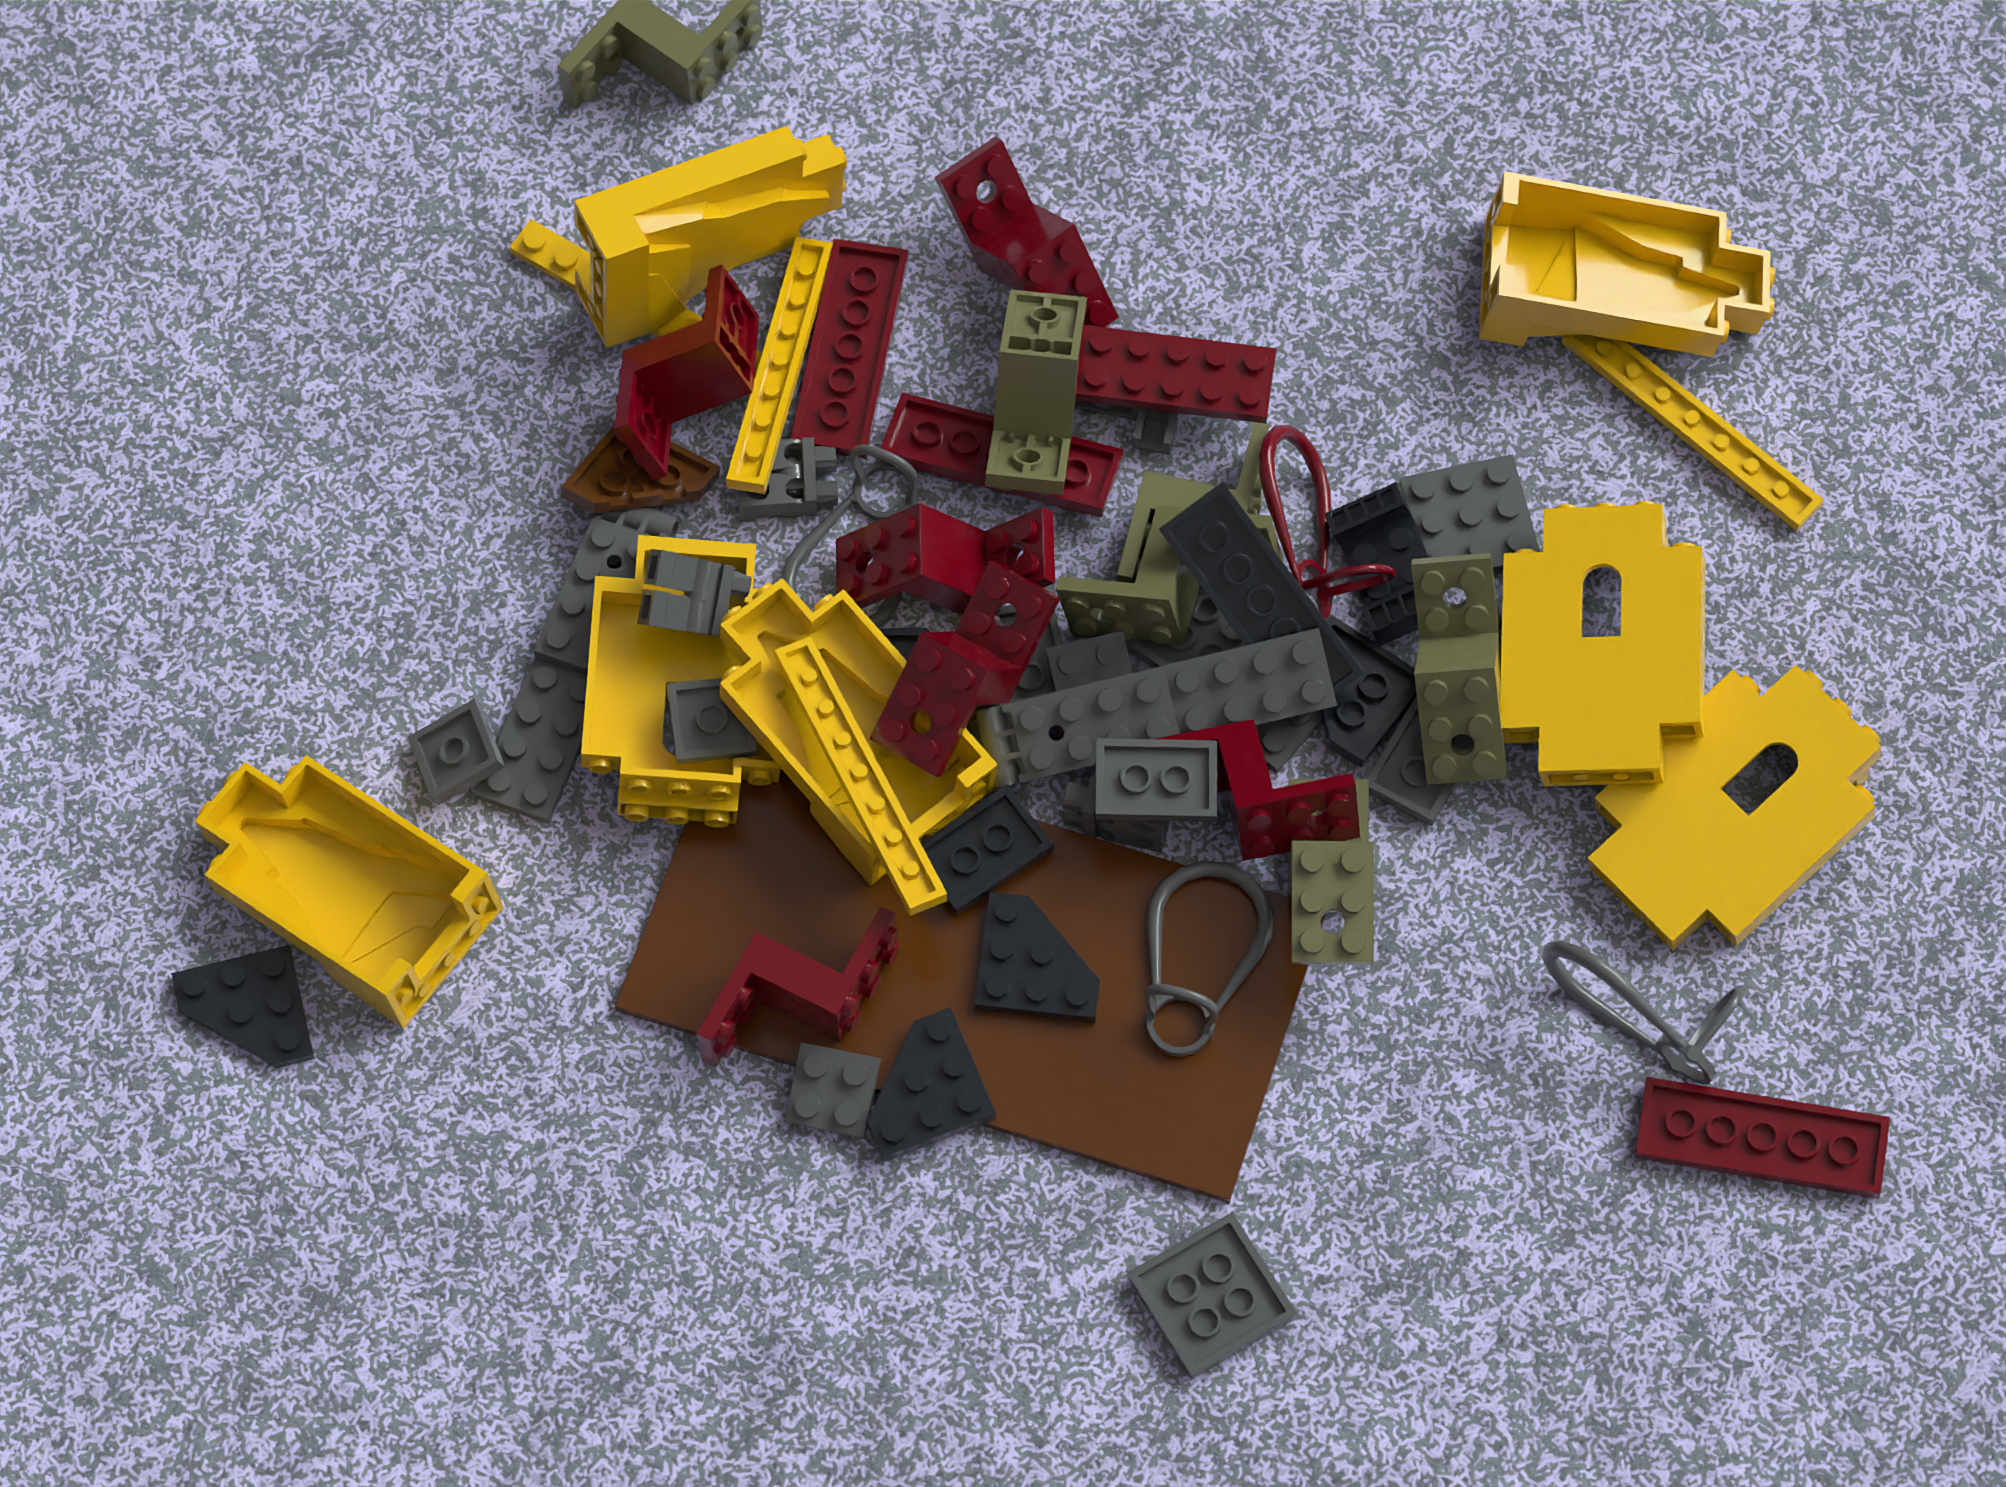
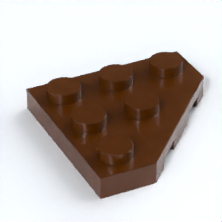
(614, 481)

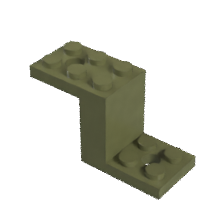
(660, 49)
(1036, 392)
(1179, 492)
(1155, 605)
(1458, 668)
(1337, 880)

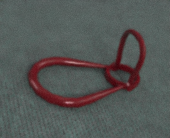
(1323, 505)

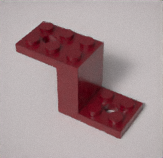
(1017, 238)
(686, 372)
(940, 556)
(964, 668)
(1272, 818)
(798, 988)

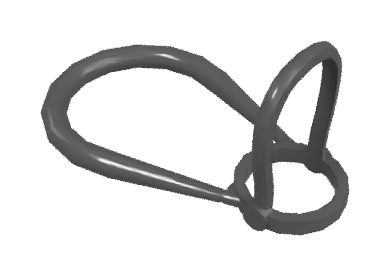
(810, 541)
(1159, 994)
(1688, 1051)

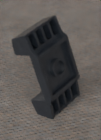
(1382, 532)

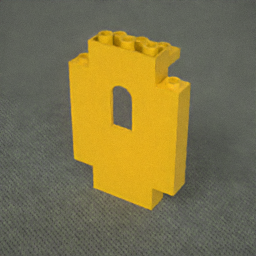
(628, 695)
(1605, 699)
(1695, 854)

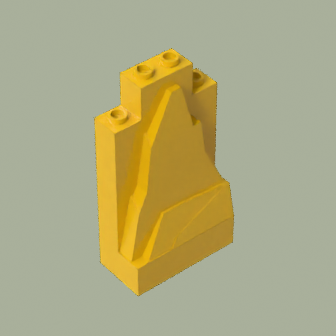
(670, 227)
(1615, 269)
(866, 674)
(347, 882)

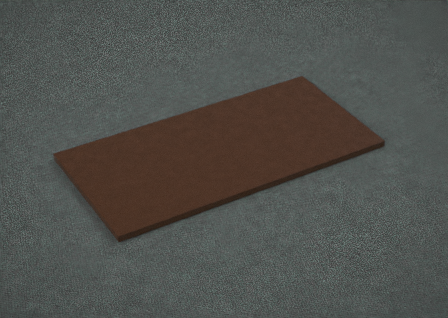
(1051, 1080)

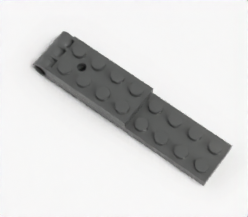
(1198, 693)
(548, 715)

